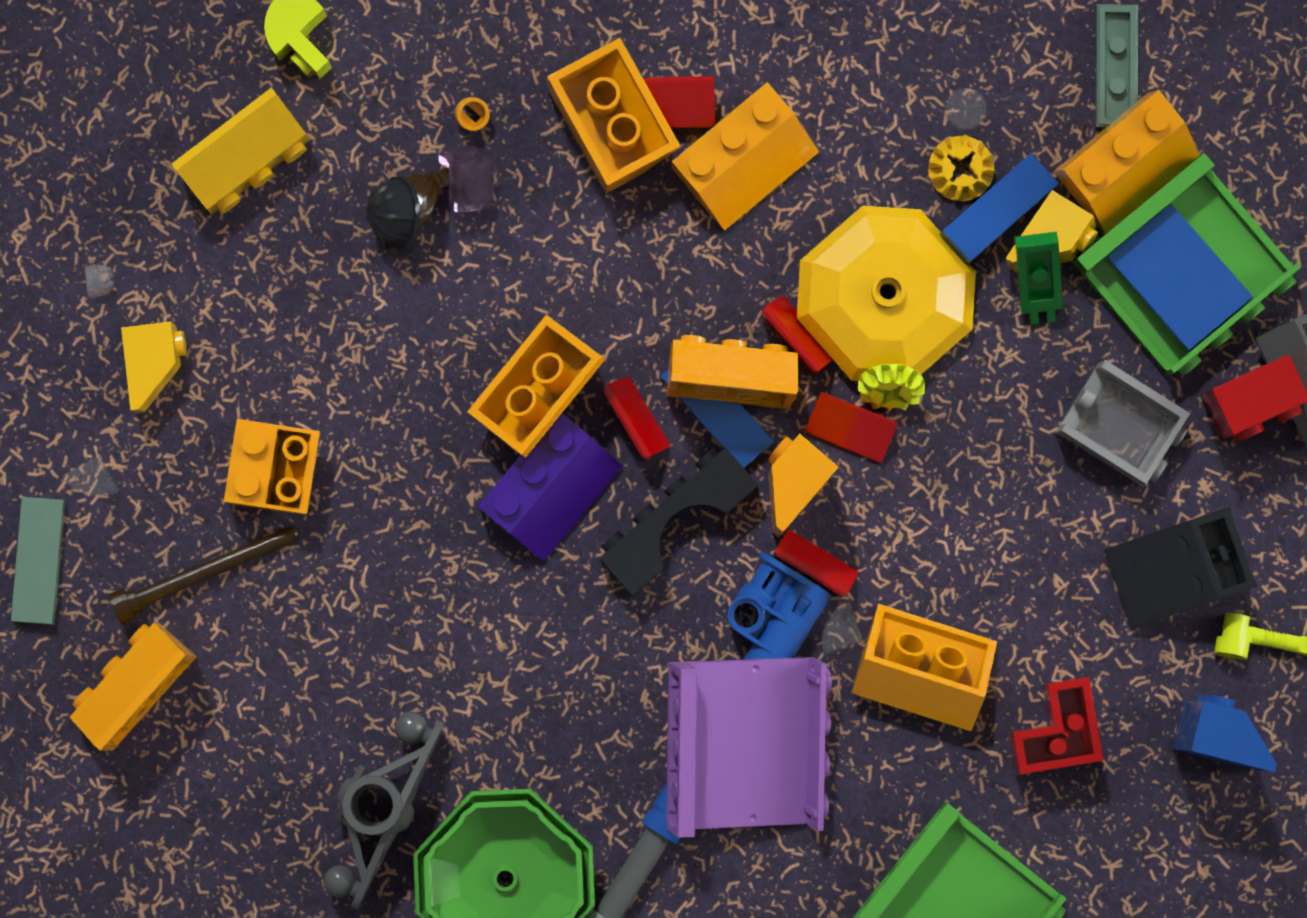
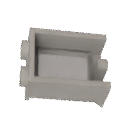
(1124, 423)

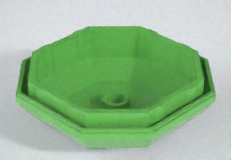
(500, 833)

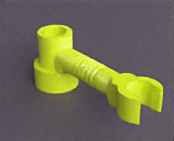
(1238, 635)

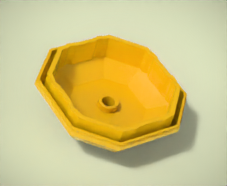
(843, 299)

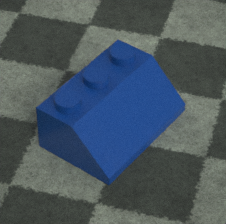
(1221, 733)

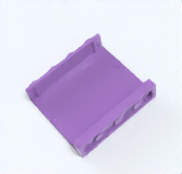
(747, 744)

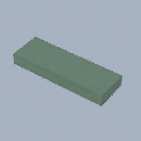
(1115, 61)
(38, 560)

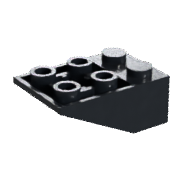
(1180, 567)

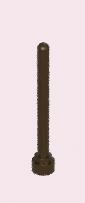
(129, 603)

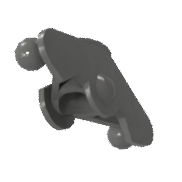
(340, 879)

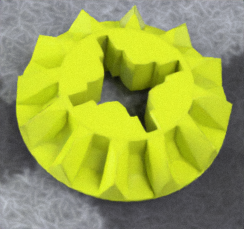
(878, 386)

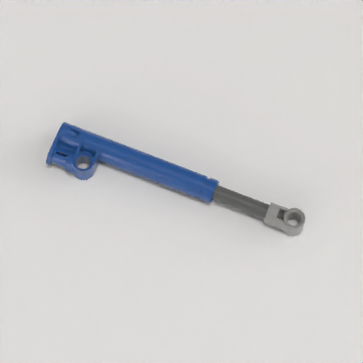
(785, 617)

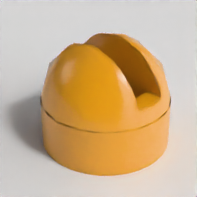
(476, 105)

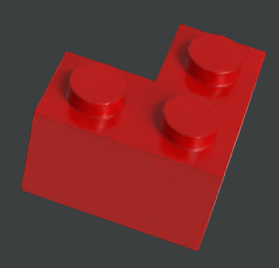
(1255, 397)
(1071, 732)

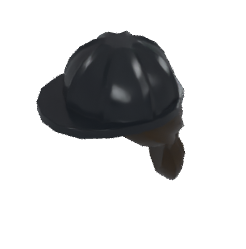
(403, 207)

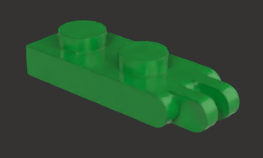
(1039, 275)

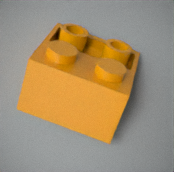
(271, 467)

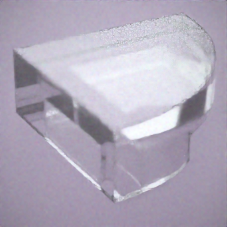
(92, 478)
(840, 629)

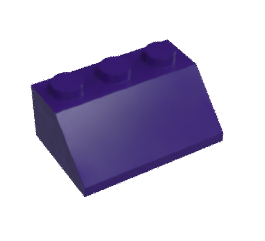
(550, 487)

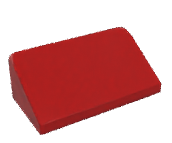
(685, 100)
(783, 320)
(636, 418)
(851, 427)
(815, 563)

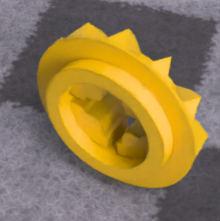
(964, 187)

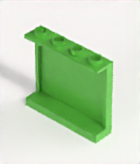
(1224, 228)
(960, 874)

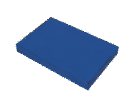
(1179, 278)

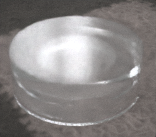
(965, 109)

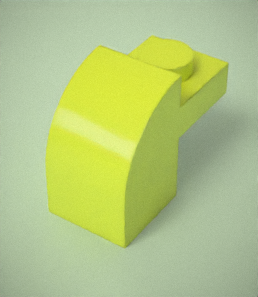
(286, 30)

